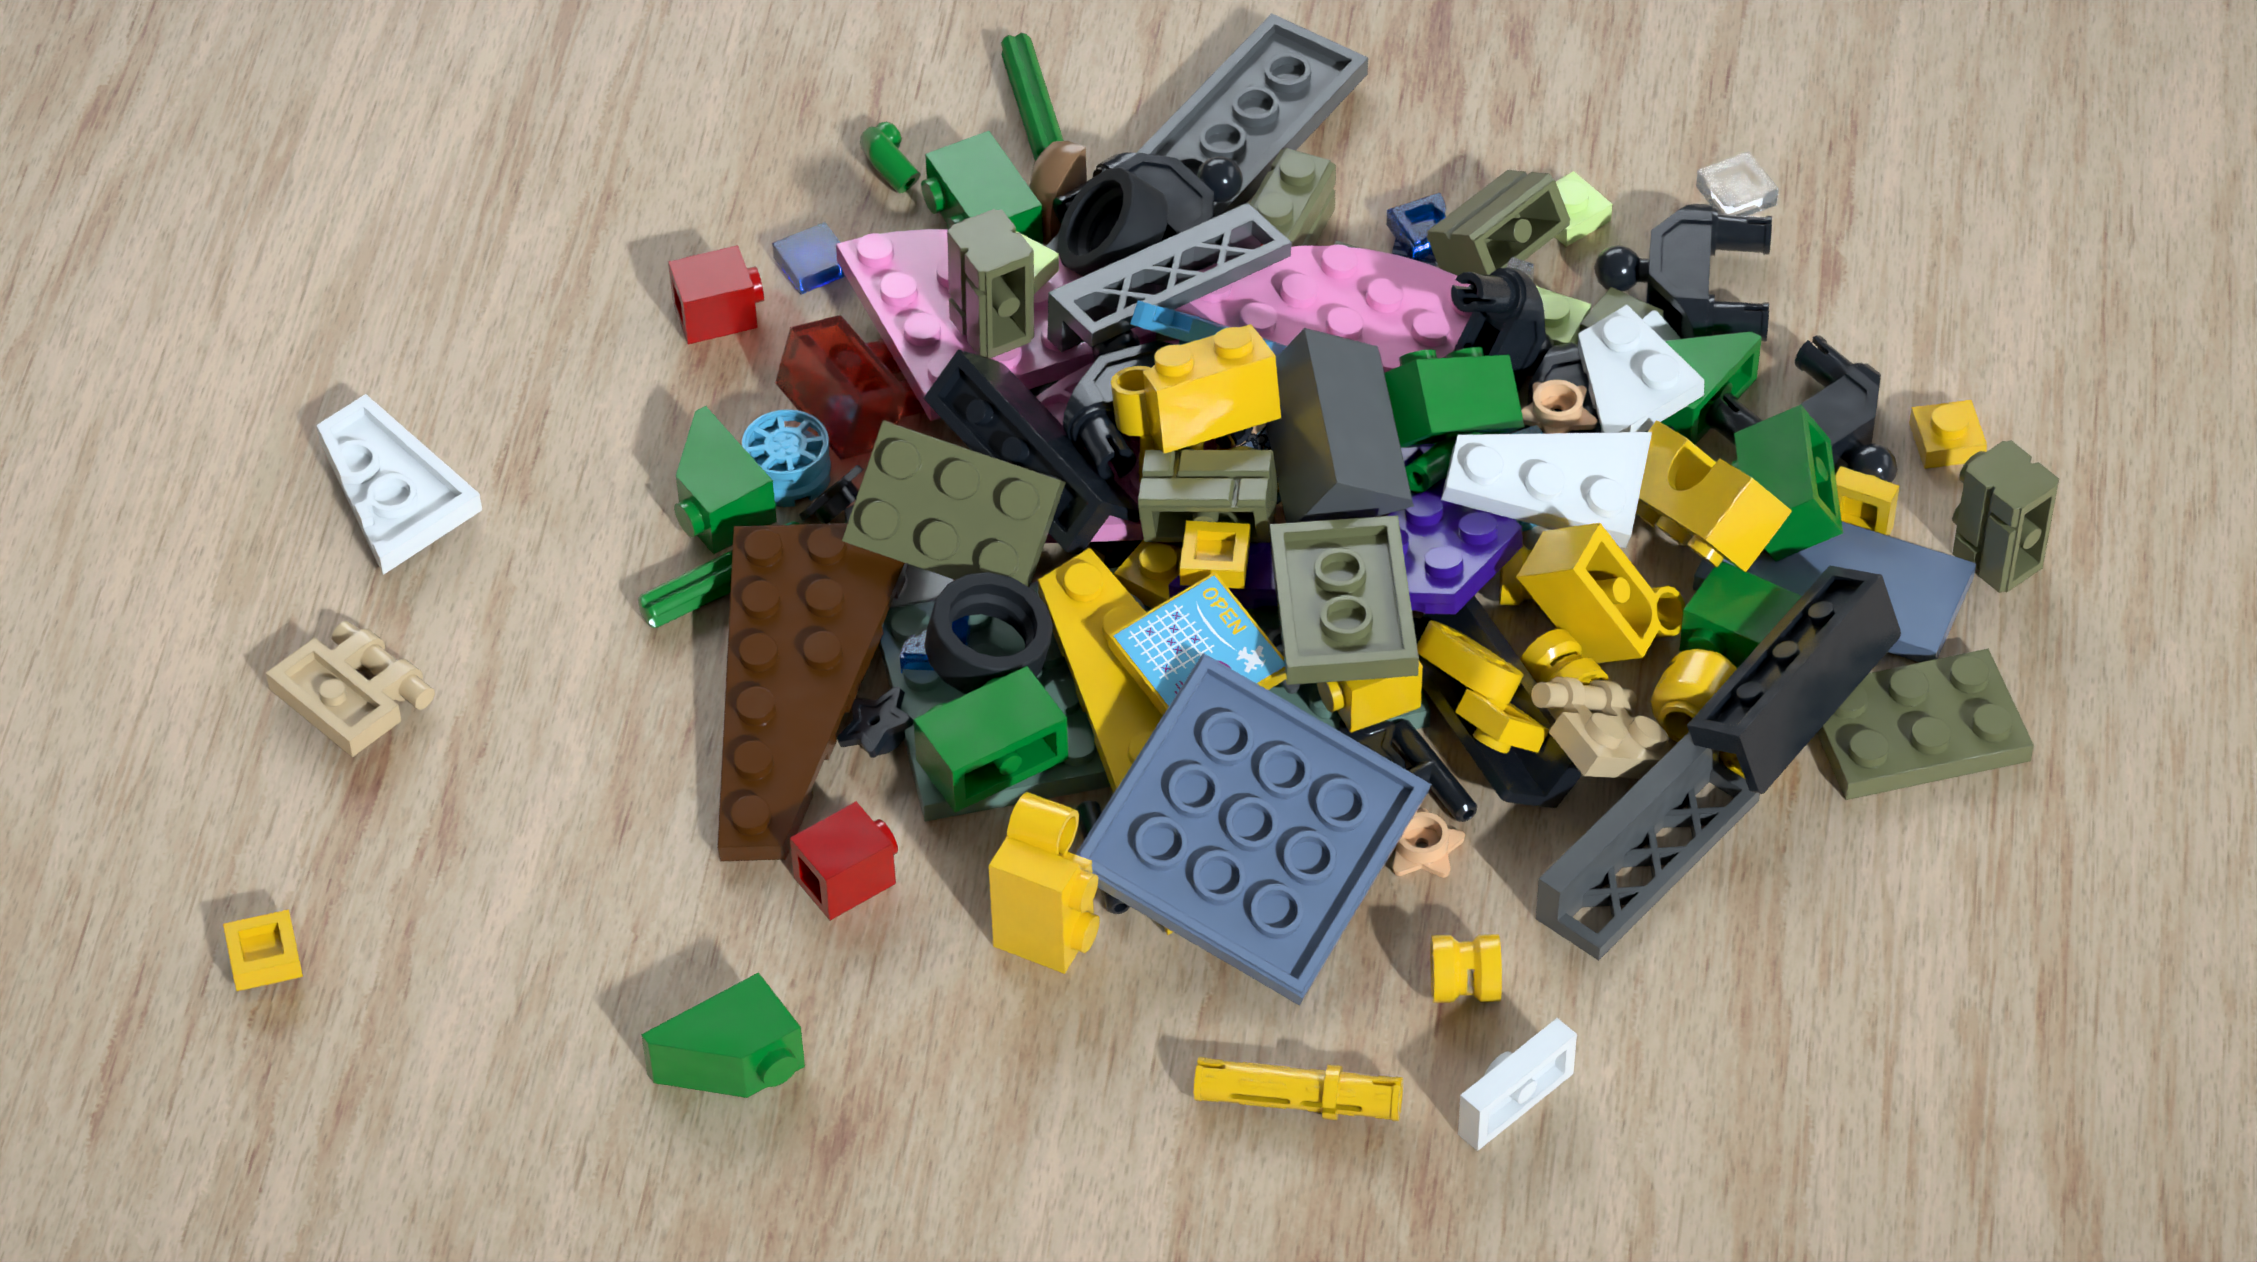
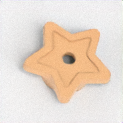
(1562, 396)
(1440, 840)

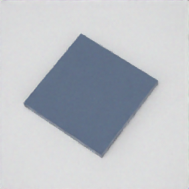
(1251, 828)

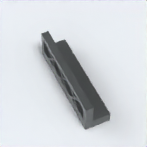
(1164, 275)
(1623, 832)

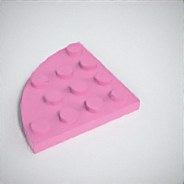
(1345, 294)
(907, 296)

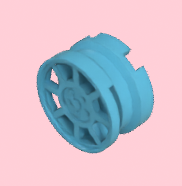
(790, 455)

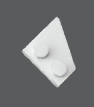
(1634, 373)

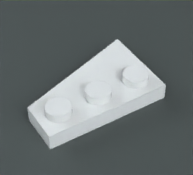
(1552, 478)
(393, 482)

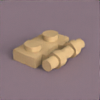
(340, 700)
(1597, 727)

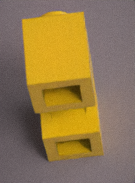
(1706, 501)

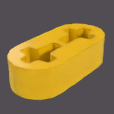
(1469, 662)

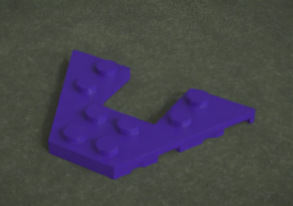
(1445, 549)

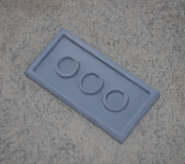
(1921, 582)

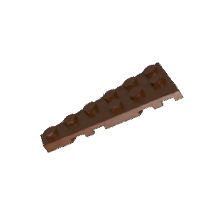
(796, 656)

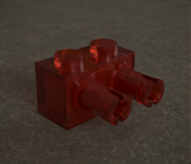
(844, 383)

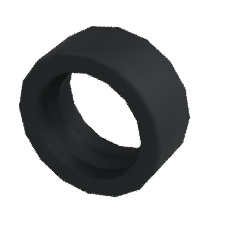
(1093, 213)
(994, 597)

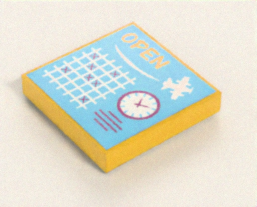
(1202, 619)

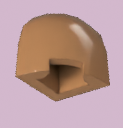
(1055, 173)

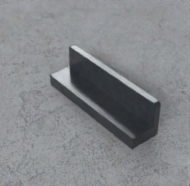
(1007, 422)
(1799, 674)
(1517, 775)

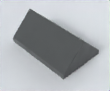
(1336, 432)

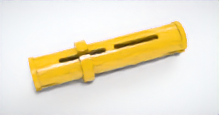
(1312, 1090)

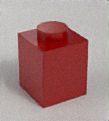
(715, 294)
(844, 860)

